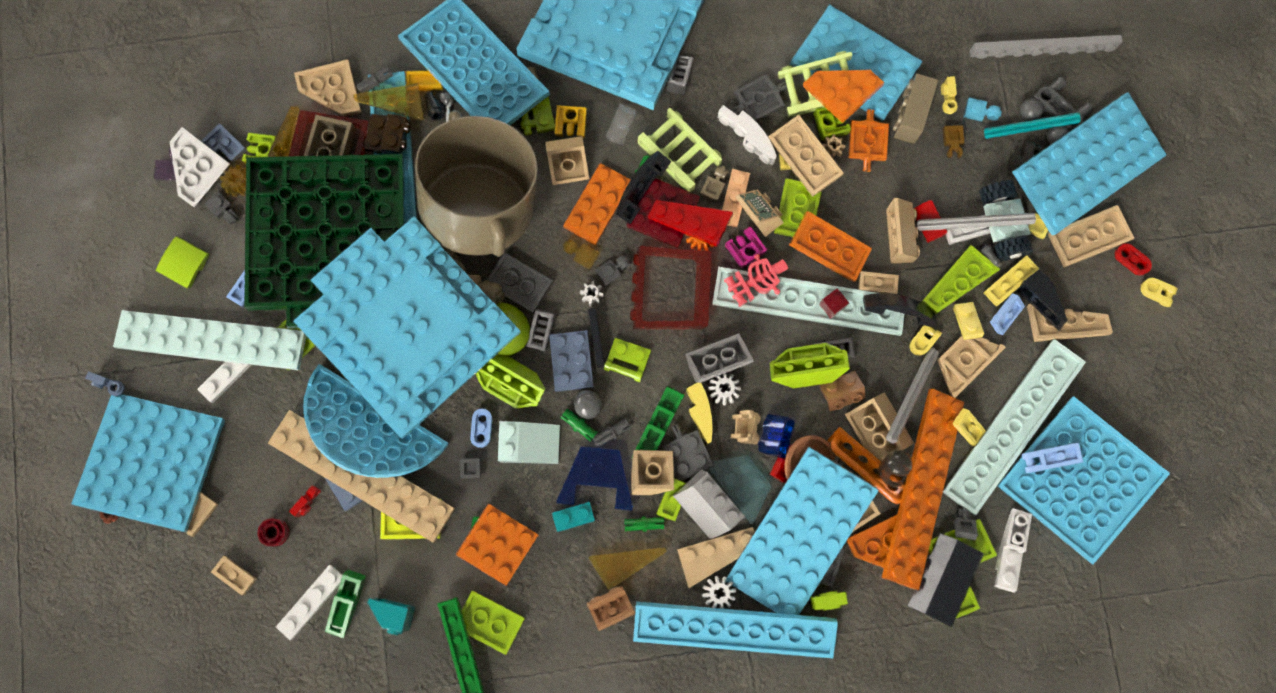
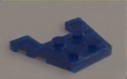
(599, 469)

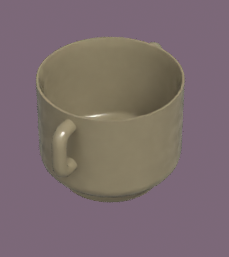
(475, 184)

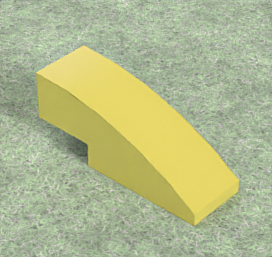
(701, 411)

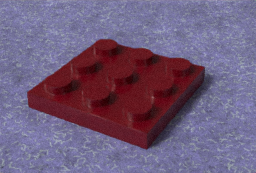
(665, 192)

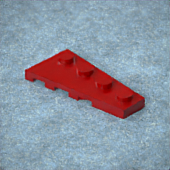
(695, 221)

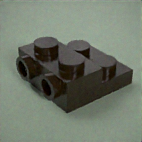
(387, 134)

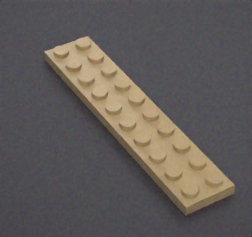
(390, 495)

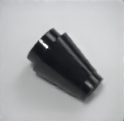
(434, 107)

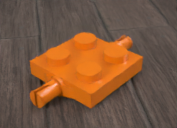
(868, 140)

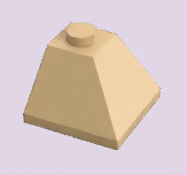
(652, 472)

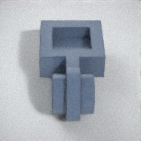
(100, 381)

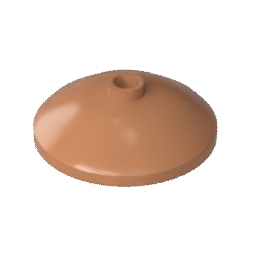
(799, 448)

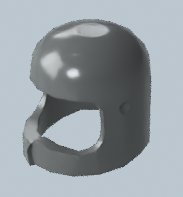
(587, 404)

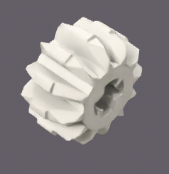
(726, 395)
(722, 599)

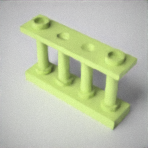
(787, 72)
(686, 181)

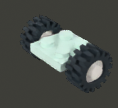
(997, 201)

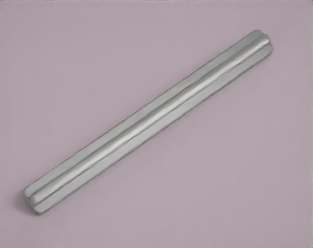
(976, 221)
(912, 396)

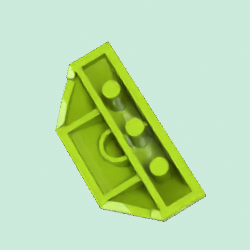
(809, 365)
(511, 382)

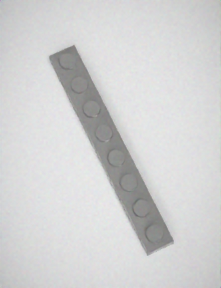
(1039, 46)

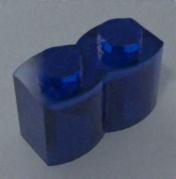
(776, 435)

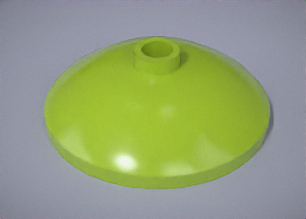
(521, 323)

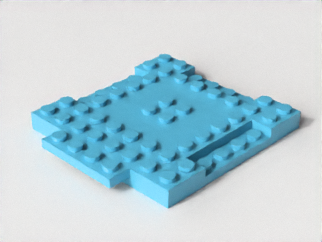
(611, 43)
(404, 323)

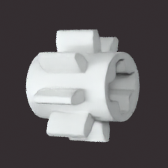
(590, 298)

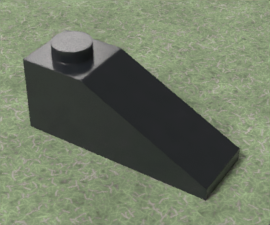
(1042, 294)

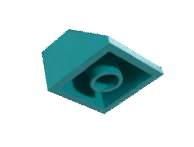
(392, 615)

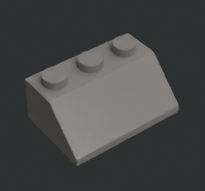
(718, 358)
(708, 505)

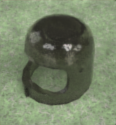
(897, 463)

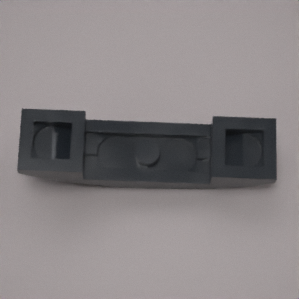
(639, 184)
(880, 302)

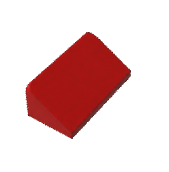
(928, 211)

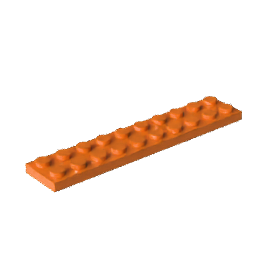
(923, 490)

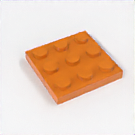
(497, 544)

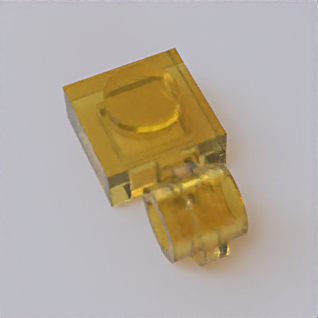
(584, 256)

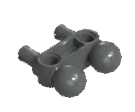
(1052, 106)

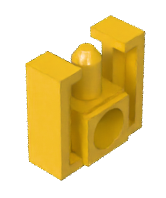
(580, 120)

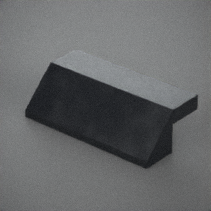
(946, 579)

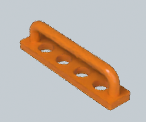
(865, 470)

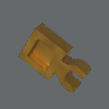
(954, 138)

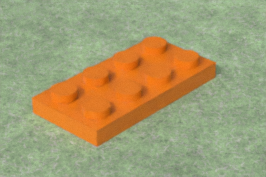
(597, 204)
(830, 246)

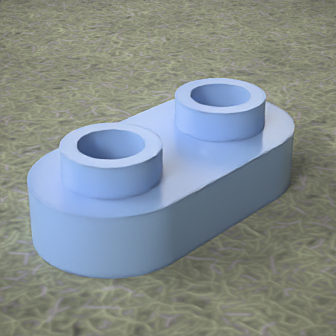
(481, 428)

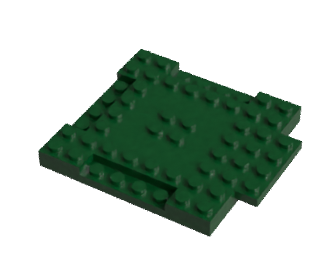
(306, 215)

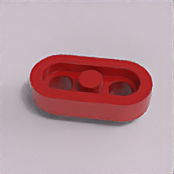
(1133, 258)

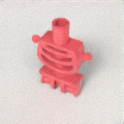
(769, 274)

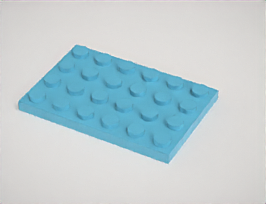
(869, 51)

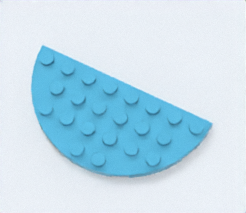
(356, 436)

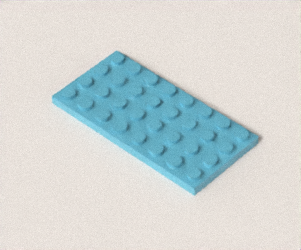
(473, 63)
(1089, 163)
(801, 534)

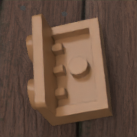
(843, 391)
(610, 608)

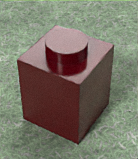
(834, 303)

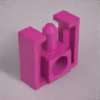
(739, 254)

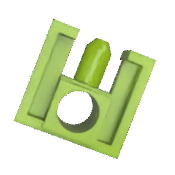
(824, 114)
(264, 142)
(828, 600)

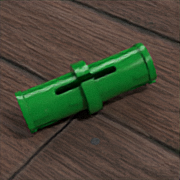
(579, 425)
(644, 524)

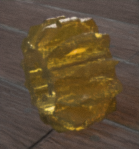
(229, 180)

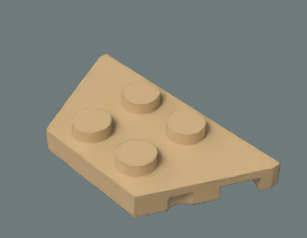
(966, 361)

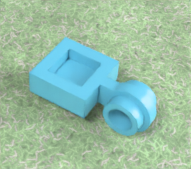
(976, 110)

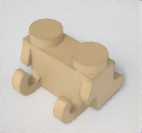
(746, 427)

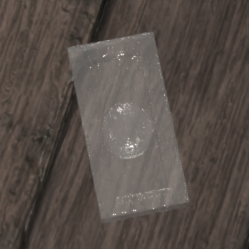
(621, 124)

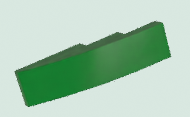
(660, 420)

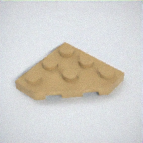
(330, 86)

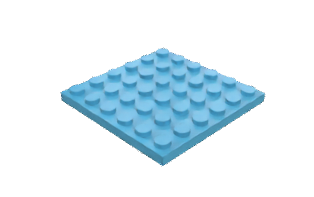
(148, 462)
(1091, 499)

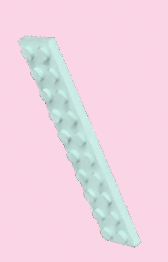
(801, 301)
(210, 340)
(1013, 427)

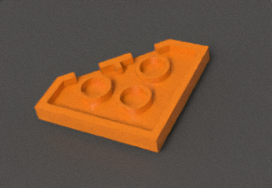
(843, 90)
(873, 543)

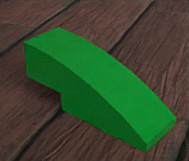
(345, 603)

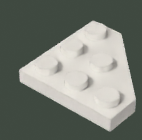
(194, 166)

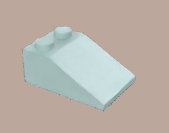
(528, 443)

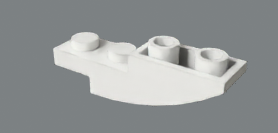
(755, 137)
(1012, 549)

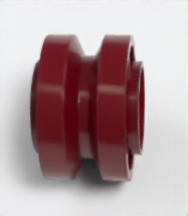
(264, 532)

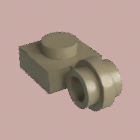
(714, 187)

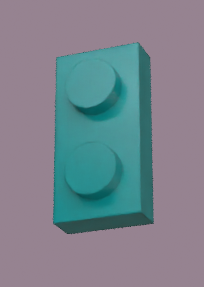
(573, 517)

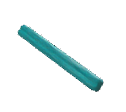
(1032, 125)

